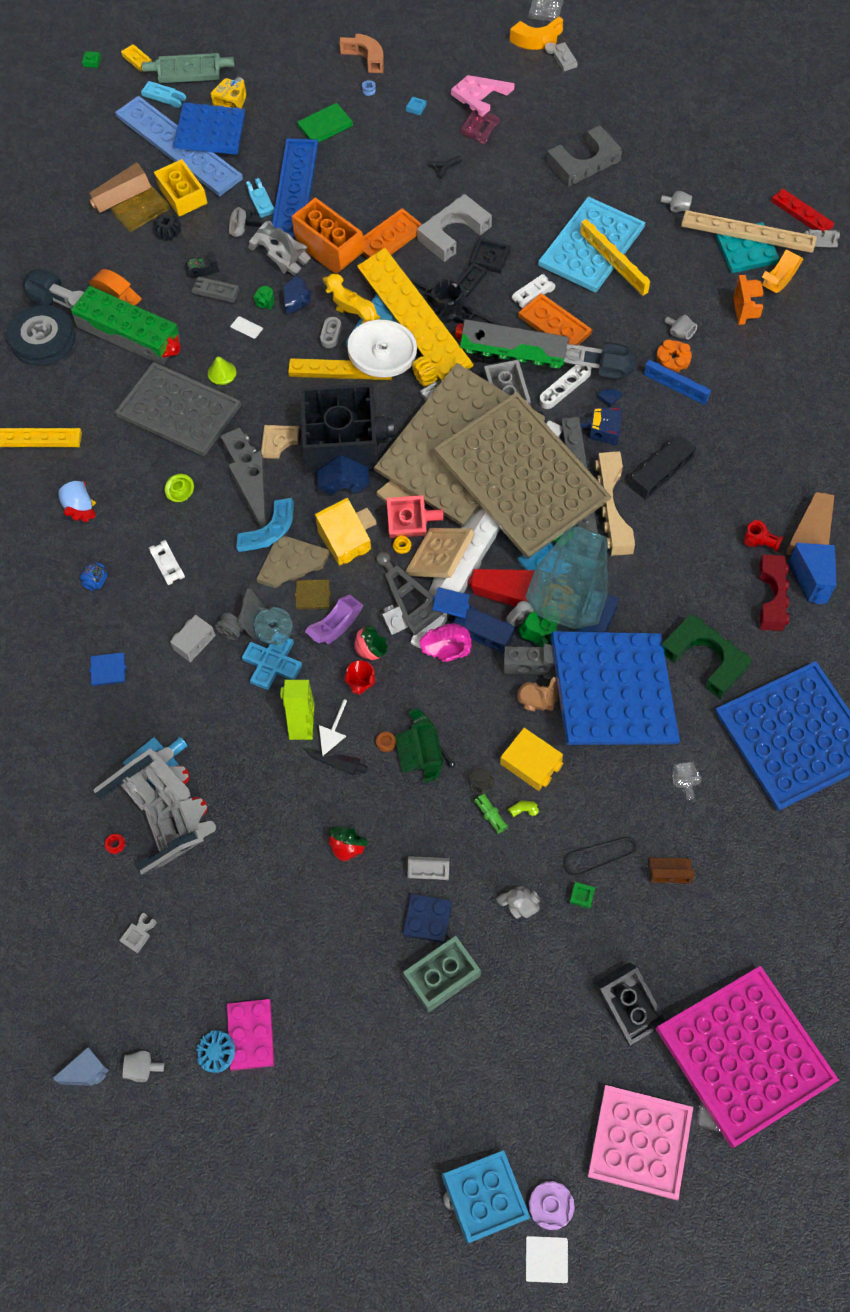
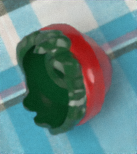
(346, 843)

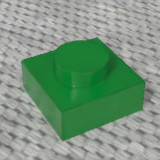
(91, 59)
(582, 895)

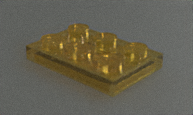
(140, 209)

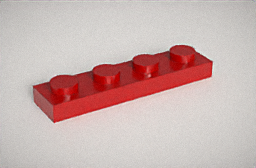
(801, 211)

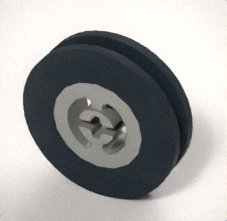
(41, 335)

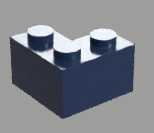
(343, 474)

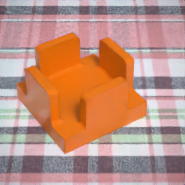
(742, 296)

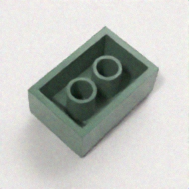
(442, 974)

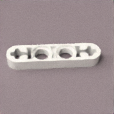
(563, 383)

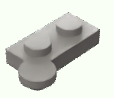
(562, 55)

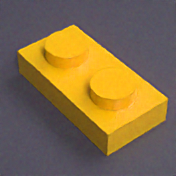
(135, 56)

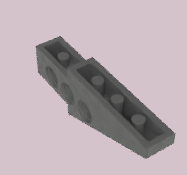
(250, 486)
(530, 661)

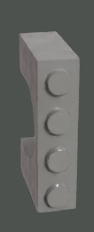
(462, 211)

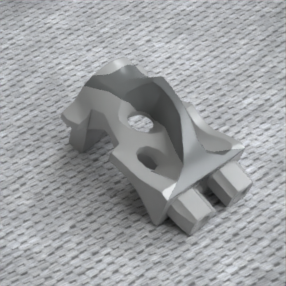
(287, 248)

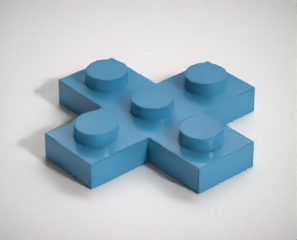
(271, 662)

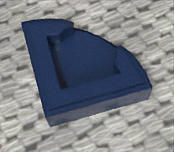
(609, 396)

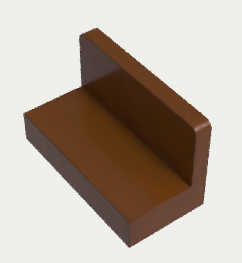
(671, 870)

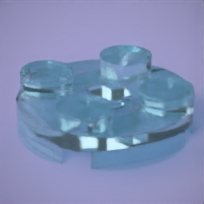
(273, 636)

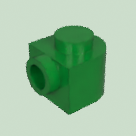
(264, 297)

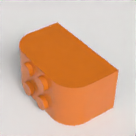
(327, 235)

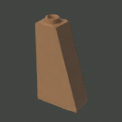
(120, 188)
(816, 522)

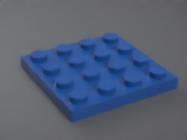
(210, 128)

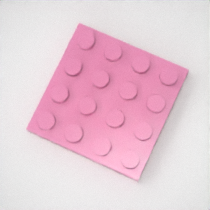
(641, 1142)

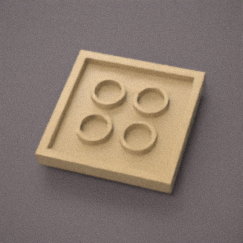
(440, 552)

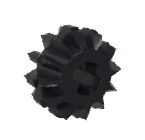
(167, 226)

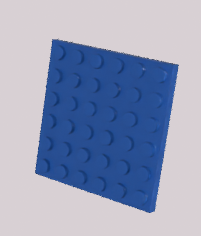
(614, 688)
(792, 734)

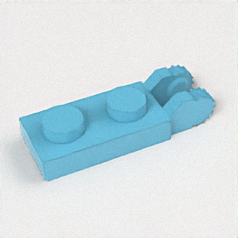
(163, 94)
(260, 199)

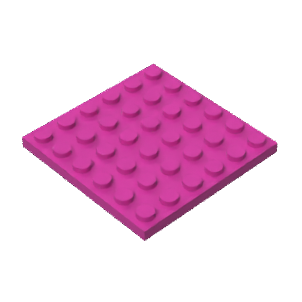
(746, 1056)

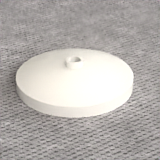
(382, 348)

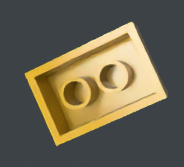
(180, 187)

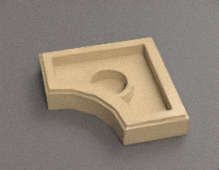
(277, 439)

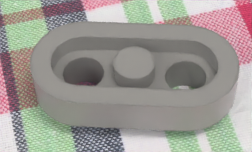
(237, 222)
(330, 335)
(519, 613)

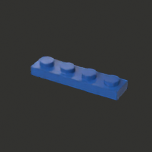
(677, 382)

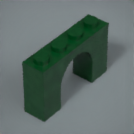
(696, 633)

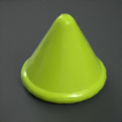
(221, 371)
(179, 488)

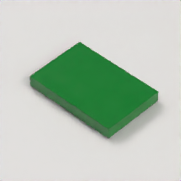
(325, 123)

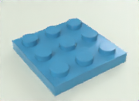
(485, 1197)

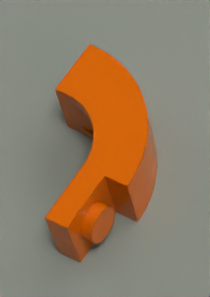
(114, 285)

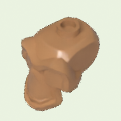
(538, 697)

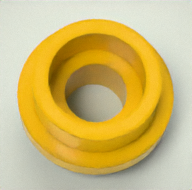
(402, 540)

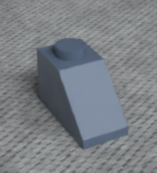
(83, 1070)

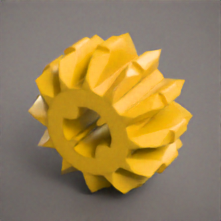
(425, 371)

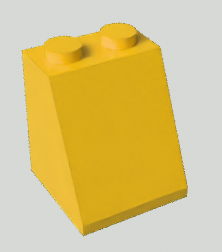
(342, 532)

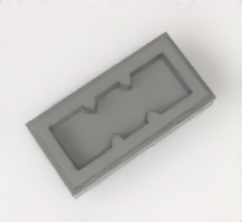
(428, 868)

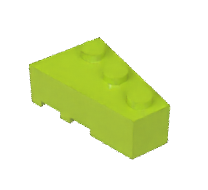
(299, 709)

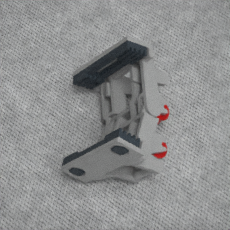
(168, 800)

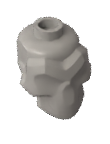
(520, 902)

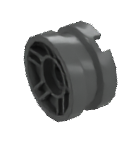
(229, 626)

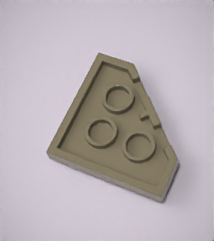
(291, 560)

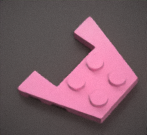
(474, 89)

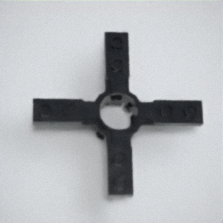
(456, 290)

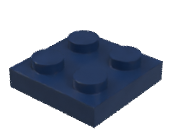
(427, 918)

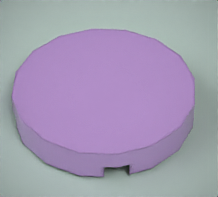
(551, 1205)

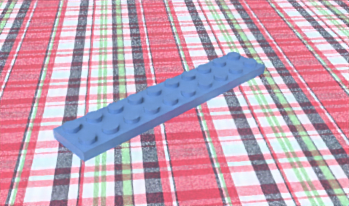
(161, 133)

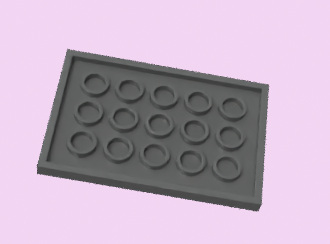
(178, 409)

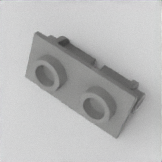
(825, 239)

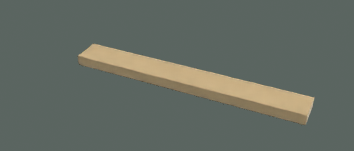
(749, 231)

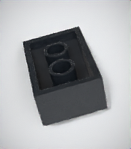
(630, 1002)

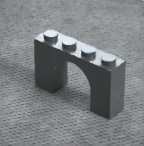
(574, 170)

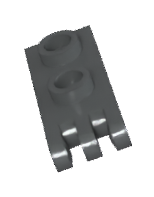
(215, 289)

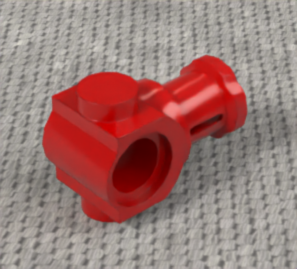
(761, 537)

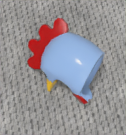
(76, 501)

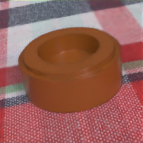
(385, 742)

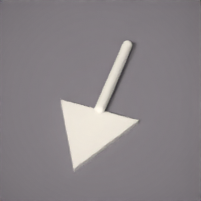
(328, 737)

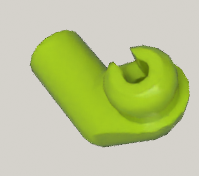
(521, 806)

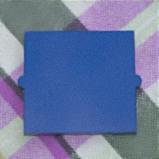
(451, 602)
(107, 669)

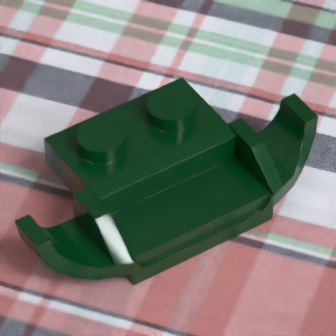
(420, 747)

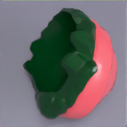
(370, 644)

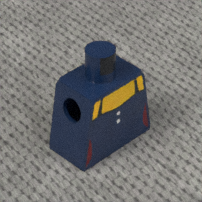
(604, 424)

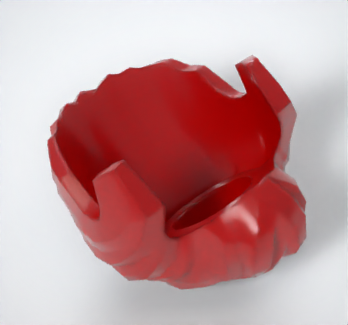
(359, 676)

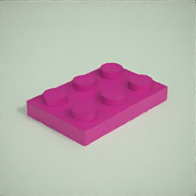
(252, 1034)

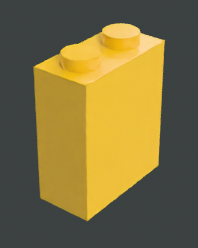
(532, 759)

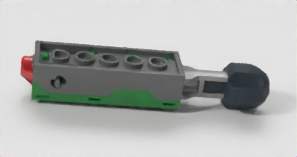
(108, 317)
(613, 361)

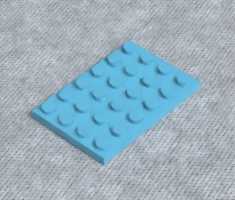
(576, 258)

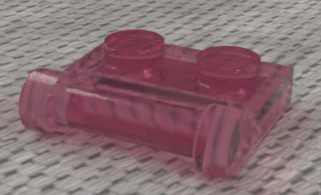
(476, 122)

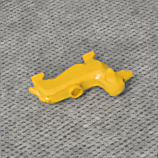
(348, 300)

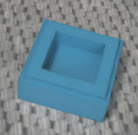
(416, 106)

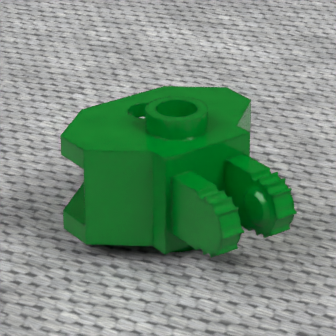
(537, 629)

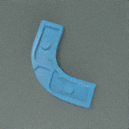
(270, 533)

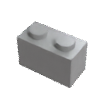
(192, 638)

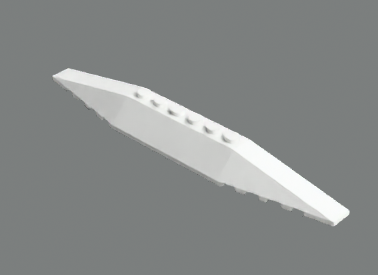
(485, 533)

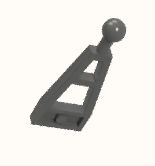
(421, 616)

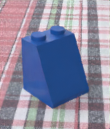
(814, 570)

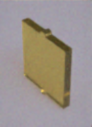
(312, 594)

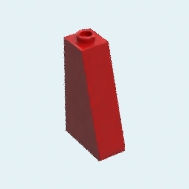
(501, 585)

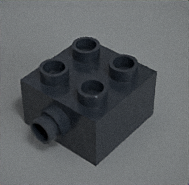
(341, 423)

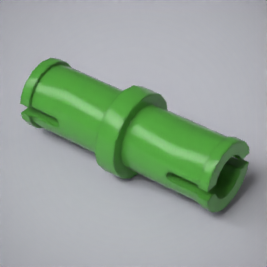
(491, 813)

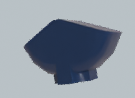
(296, 294)

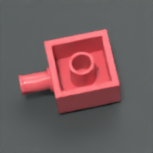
(409, 517)

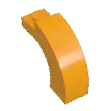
(535, 38)
(783, 272)

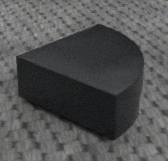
(253, 219)

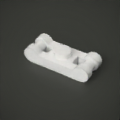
(532, 290)
(166, 562)

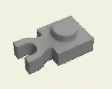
(136, 936)

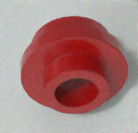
(114, 838)

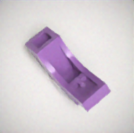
(337, 621)

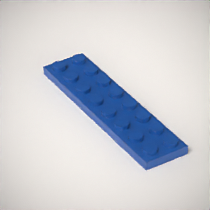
(294, 181)

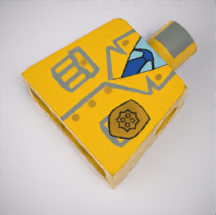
(229, 93)

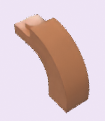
(366, 47)

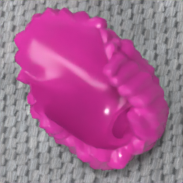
(447, 642)

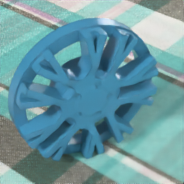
(215, 1051)

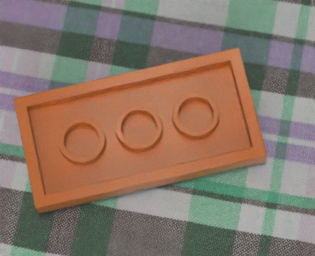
(391, 234)
(551, 318)

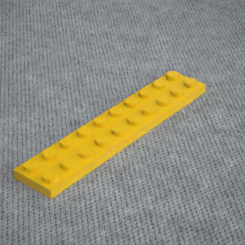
(413, 312)

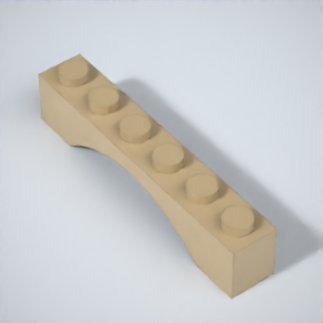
(620, 534)

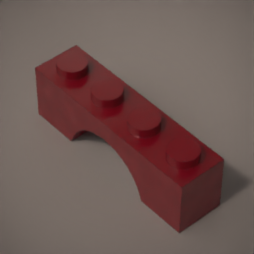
(773, 572)

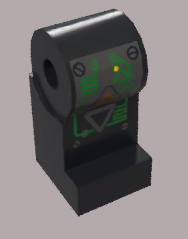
(202, 266)

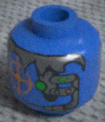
(93, 576)

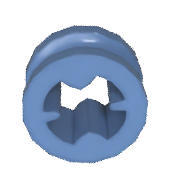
(369, 87)

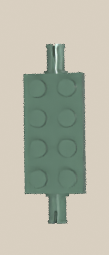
(188, 67)

